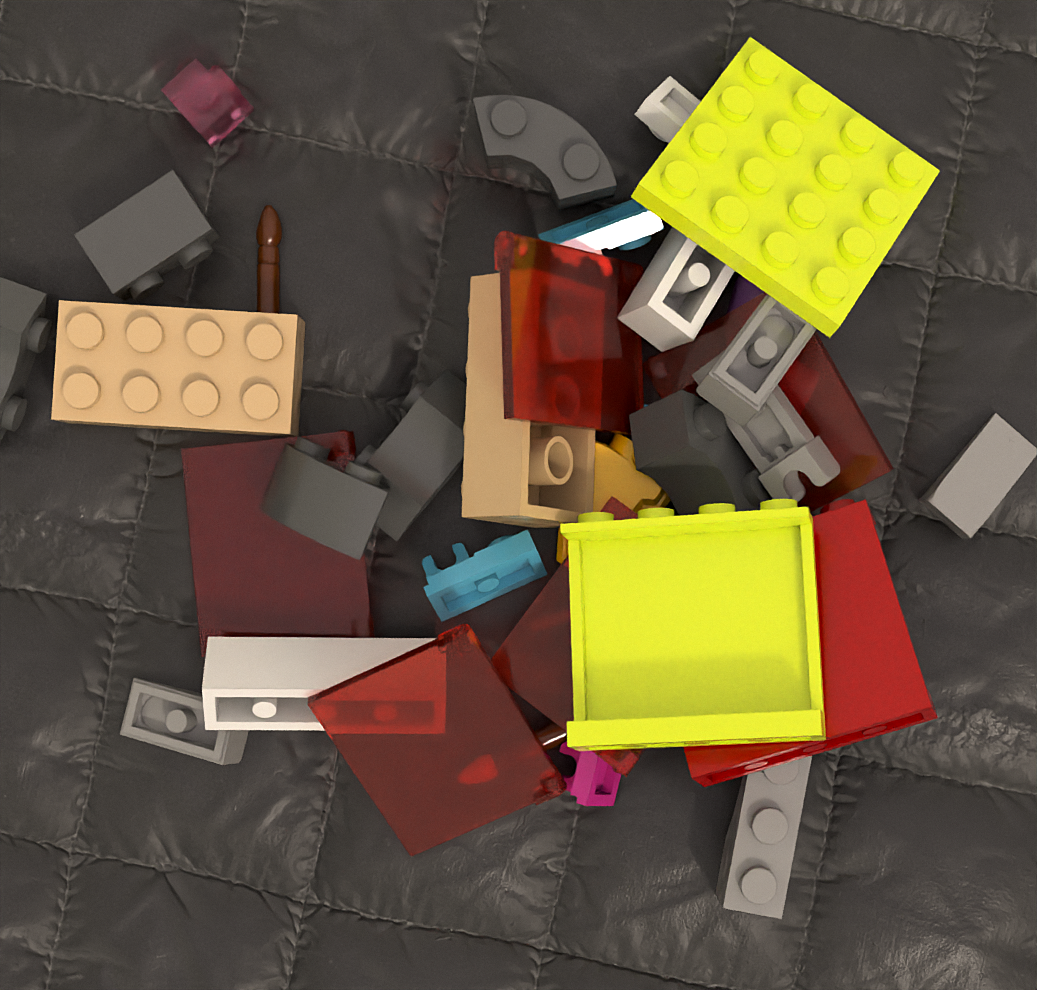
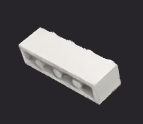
(269, 679)

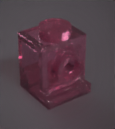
(208, 101)

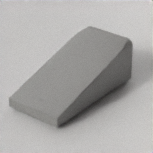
(755, 360)
(979, 477)
(176, 722)

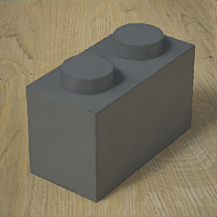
(148, 238)

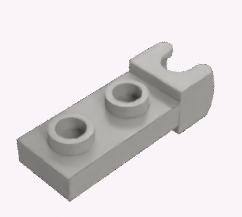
(781, 445)

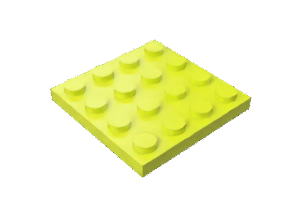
(787, 186)

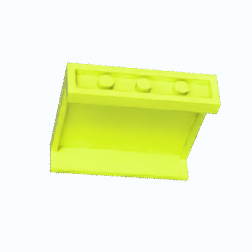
(694, 628)

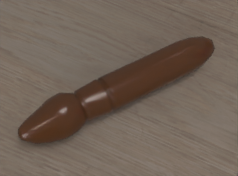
(268, 258)

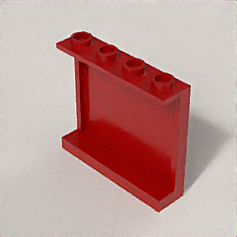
(865, 652)

